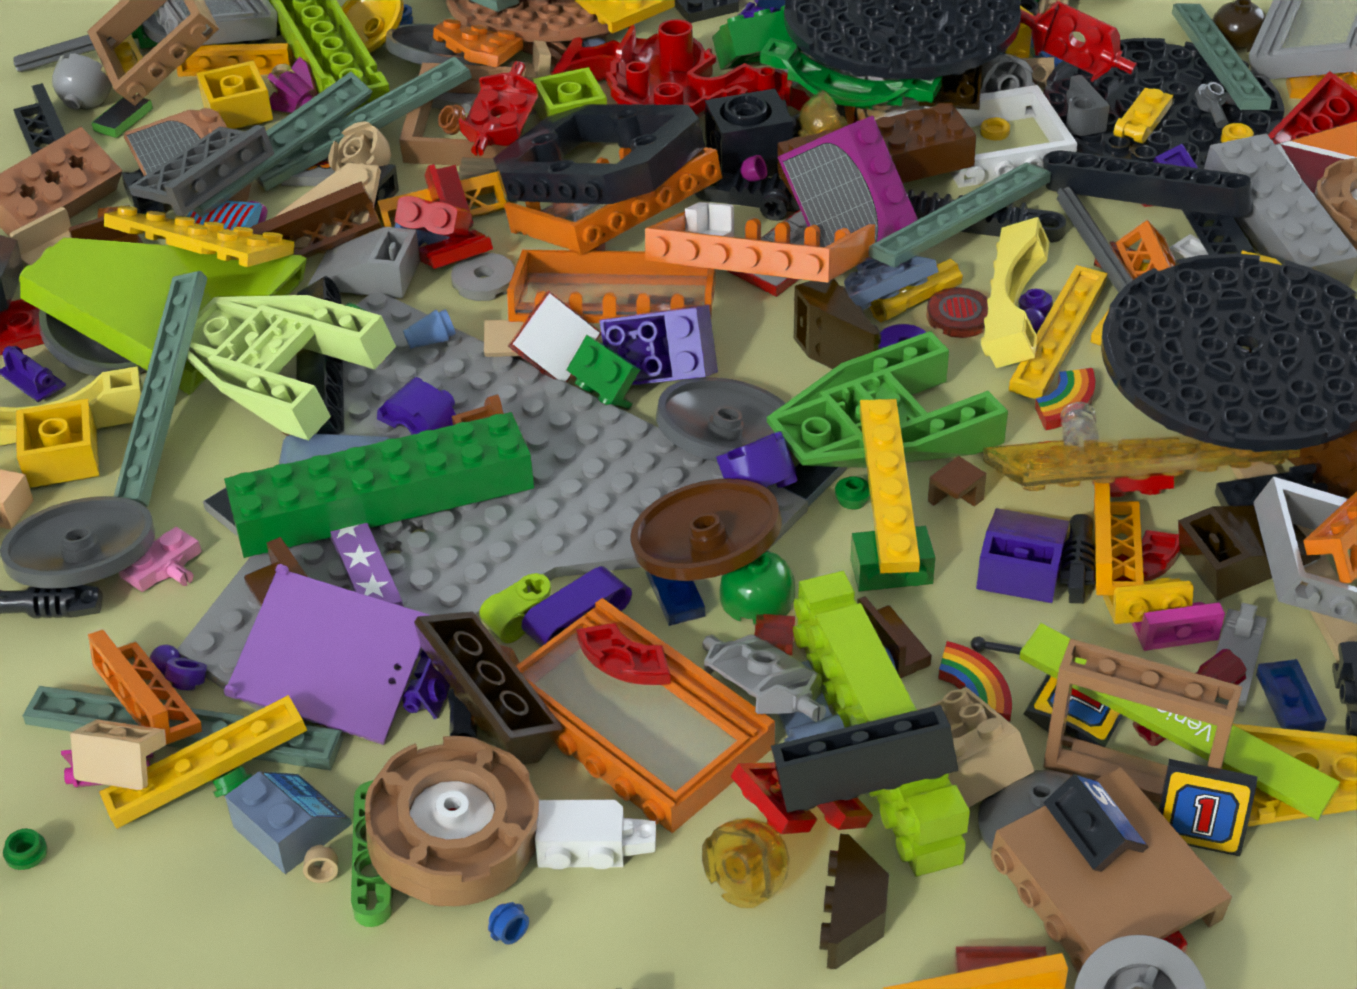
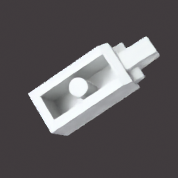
(589, 834)

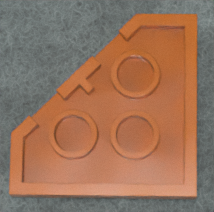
(478, 42)

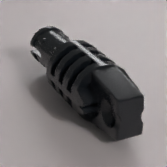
(1078, 558)
(52, 602)

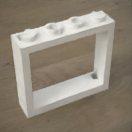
(1011, 106)

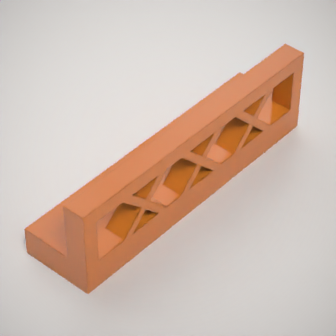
(1152, 248)
(1337, 536)
(134, 694)

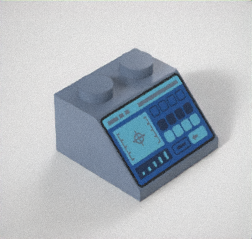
(284, 816)

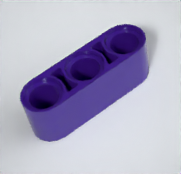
(574, 601)

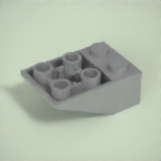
(373, 263)

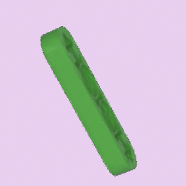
(360, 883)

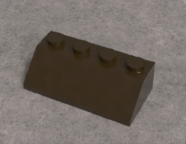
(489, 684)

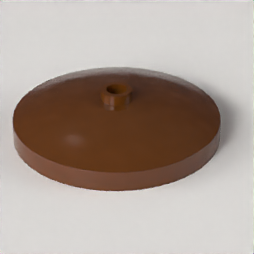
(706, 529)

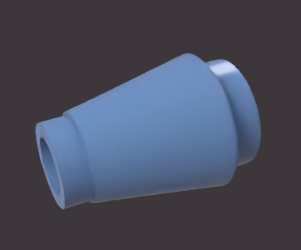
(430, 330)

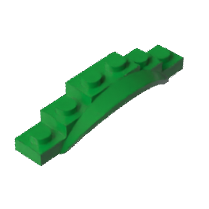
(843, 88)

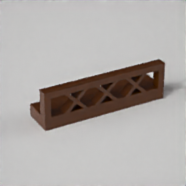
(315, 216)

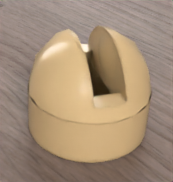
(328, 867)

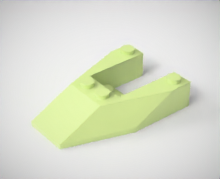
(250, 339)

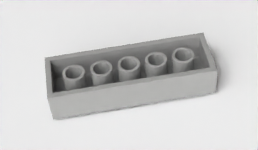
(1284, 214)

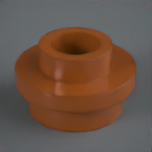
(449, 118)

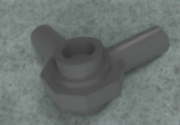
(1211, 99)

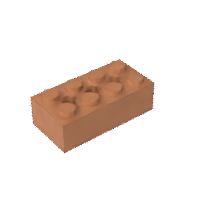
(64, 174)

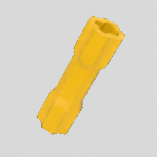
(947, 277)

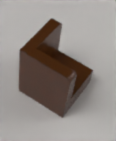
(958, 480)

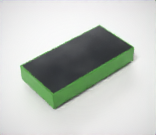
(121, 117)

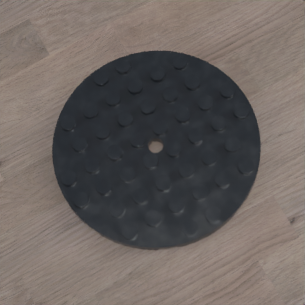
(903, 35)
(1174, 71)
(1181, 359)

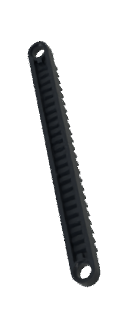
(738, 191)

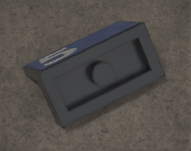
(1093, 821)

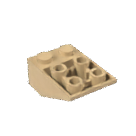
(985, 745)

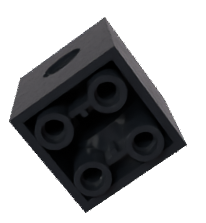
(748, 127)

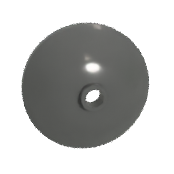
(1017, 801)

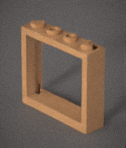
(162, 59)
(444, 151)
(1142, 683)

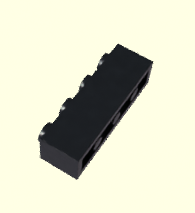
(864, 758)

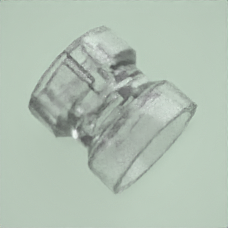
(1078, 424)

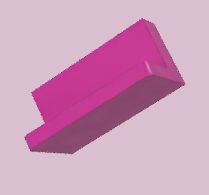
(1180, 626)

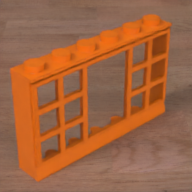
(671, 244)

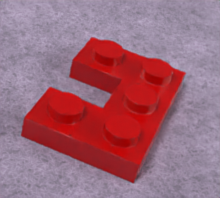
(762, 788)

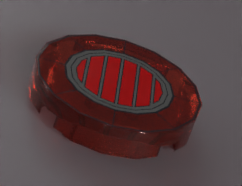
(957, 311)

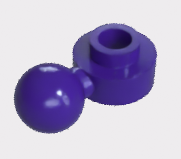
(1036, 305)
(180, 671)

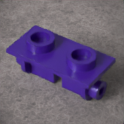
(29, 375)
(427, 690)

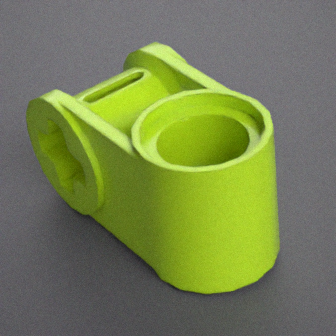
(506, 609)

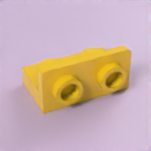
(1133, 601)

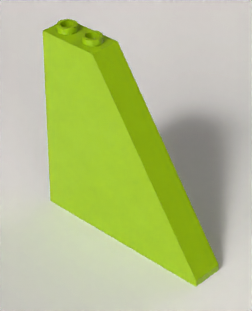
(121, 289)

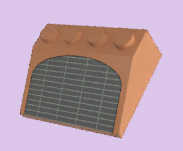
(167, 137)

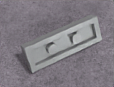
(1243, 636)

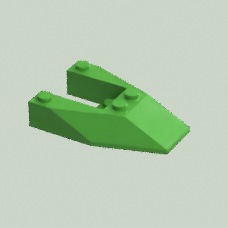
(825, 420)

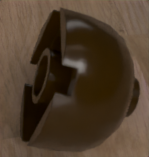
(1239, 23)

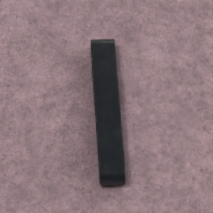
(1150, 183)
(323, 370)

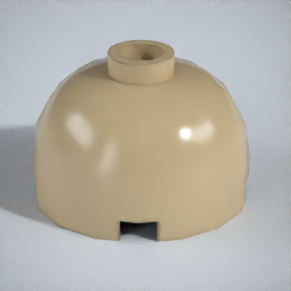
(360, 146)

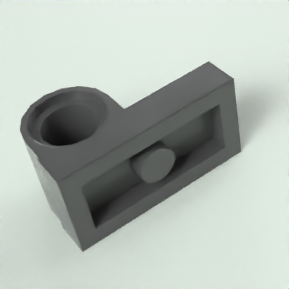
(1086, 108)

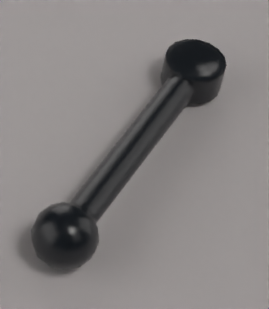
(979, 644)

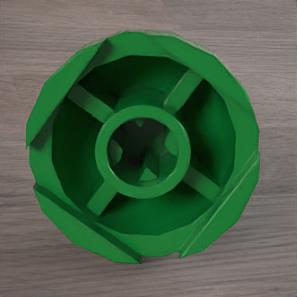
(758, 588)

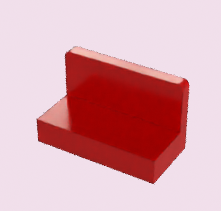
(446, 186)

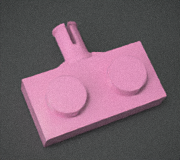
(164, 561)

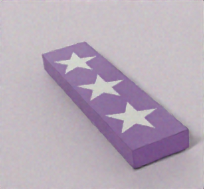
(365, 563)

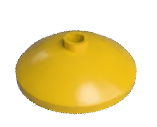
(373, 19)

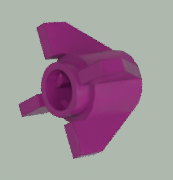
(293, 88)

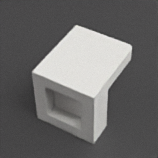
(710, 219)

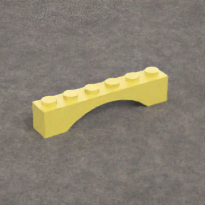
(1008, 331)
(111, 398)

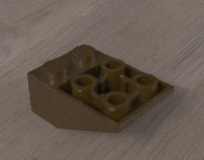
(960, 90)
(831, 324)
(1228, 548)

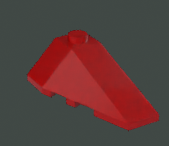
(1324, 107)

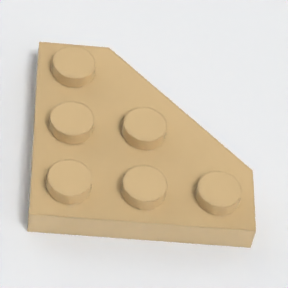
(342, 178)

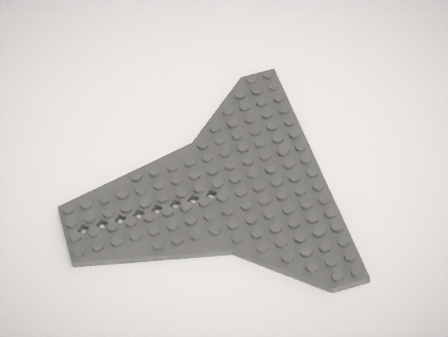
(590, 479)

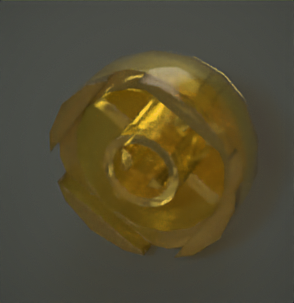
(819, 115)
(746, 861)

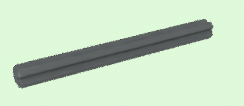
(1094, 238)

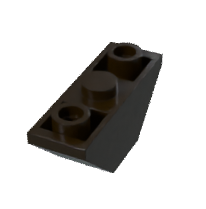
(855, 903)

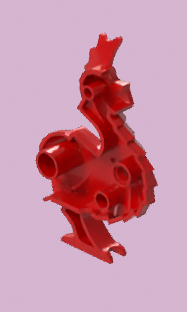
(671, 70)

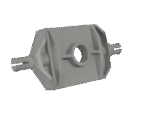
(766, 673)

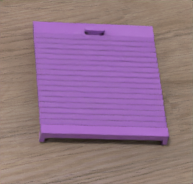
(329, 655)

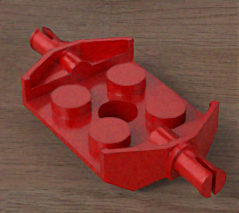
(1054, 34)
(501, 95)

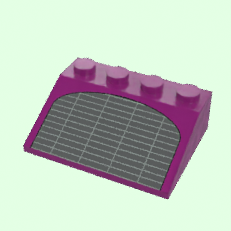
(848, 182)

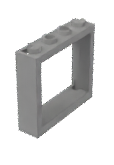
(1275, 518)

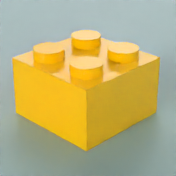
(236, 94)
(57, 443)

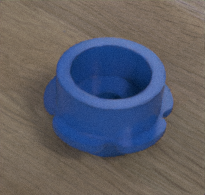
(508, 923)

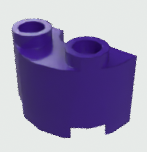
(418, 407)
(761, 462)

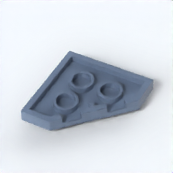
(882, 281)

